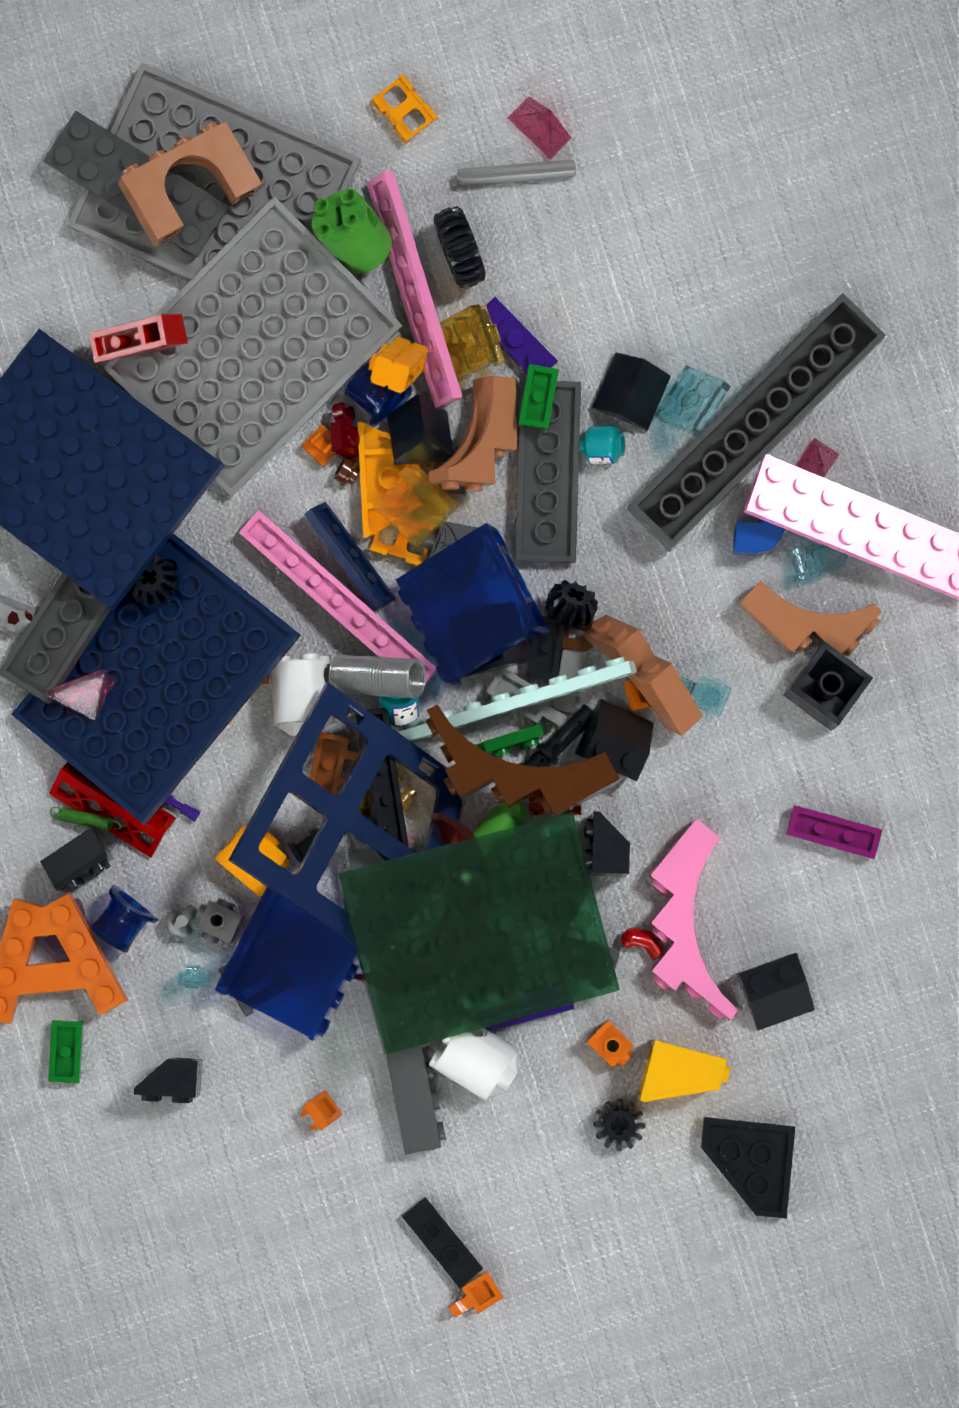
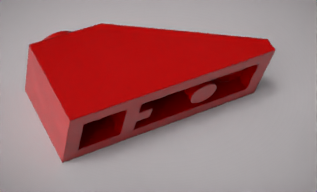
(138, 337)

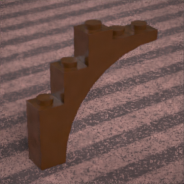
(474, 769)

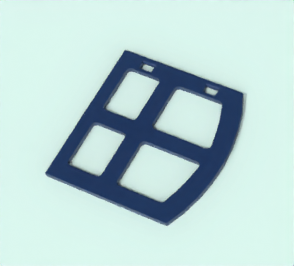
(339, 812)

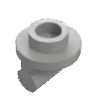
(179, 923)

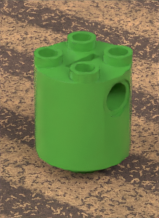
(351, 231)

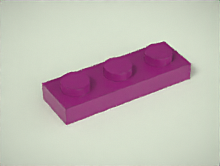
(834, 832)

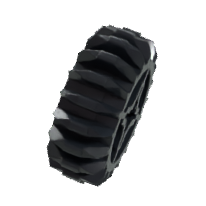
(459, 247)

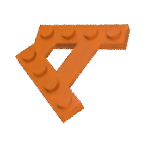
(87, 963)

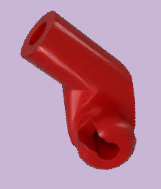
(642, 938)

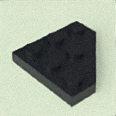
(753, 1160)

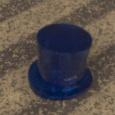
(374, 399)
(121, 920)

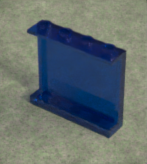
(470, 603)
(289, 967)

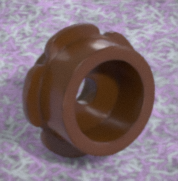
(346, 472)

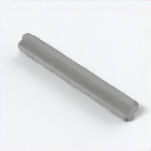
(516, 172)

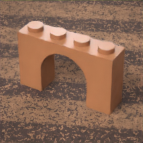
(213, 149)

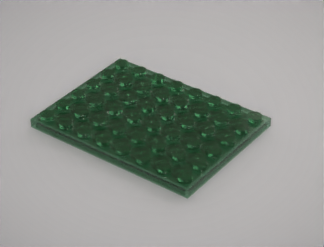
(477, 932)

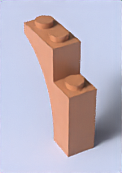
(488, 437)
(793, 625)
(654, 676)

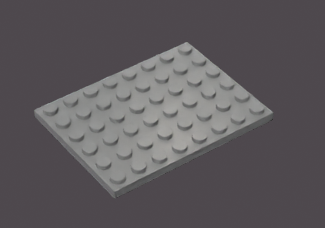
(166, 109)
(268, 344)

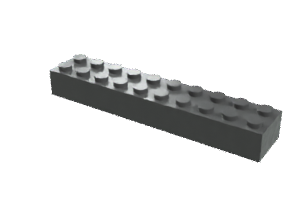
(756, 422)

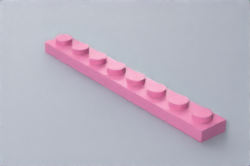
(415, 290)
(329, 592)

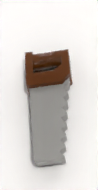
(572, 660)

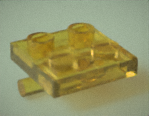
(472, 341)
(415, 506)

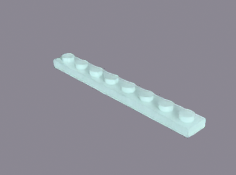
(529, 696)

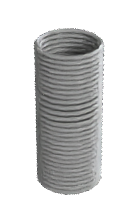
(377, 676)

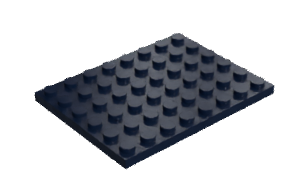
(91, 470)
(175, 683)

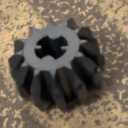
(161, 589)
(571, 604)
(612, 1117)

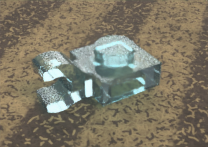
(708, 695)
(194, 977)

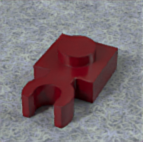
(343, 434)

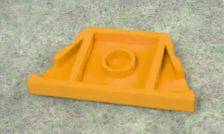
(376, 475)

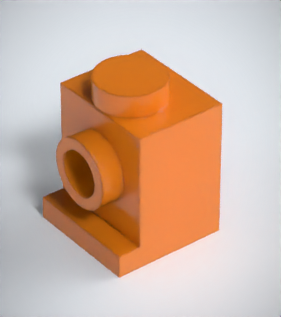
(602, 1036)

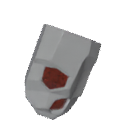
(15, 615)

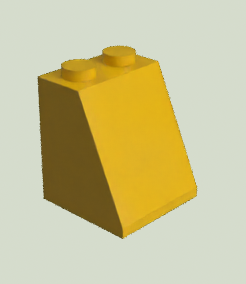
(680, 1072)

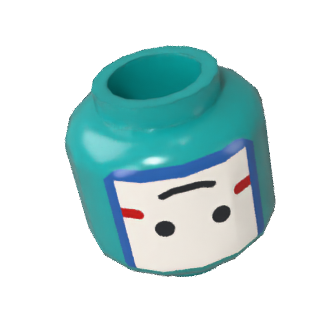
(602, 444)
(400, 710)

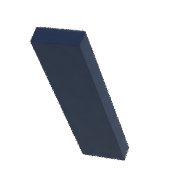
(349, 556)

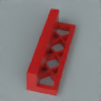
(87, 790)

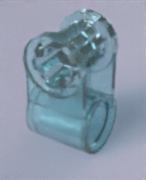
(814, 560)

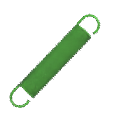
(85, 818)

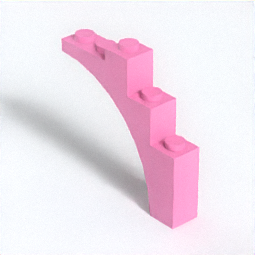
(682, 962)

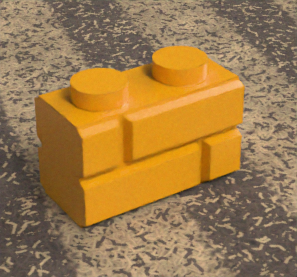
(398, 364)

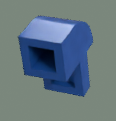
(755, 538)

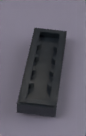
(442, 1242)

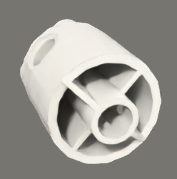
(296, 688)
(477, 1062)

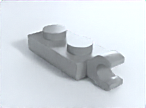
(510, 683)

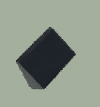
(632, 390)
(419, 432)

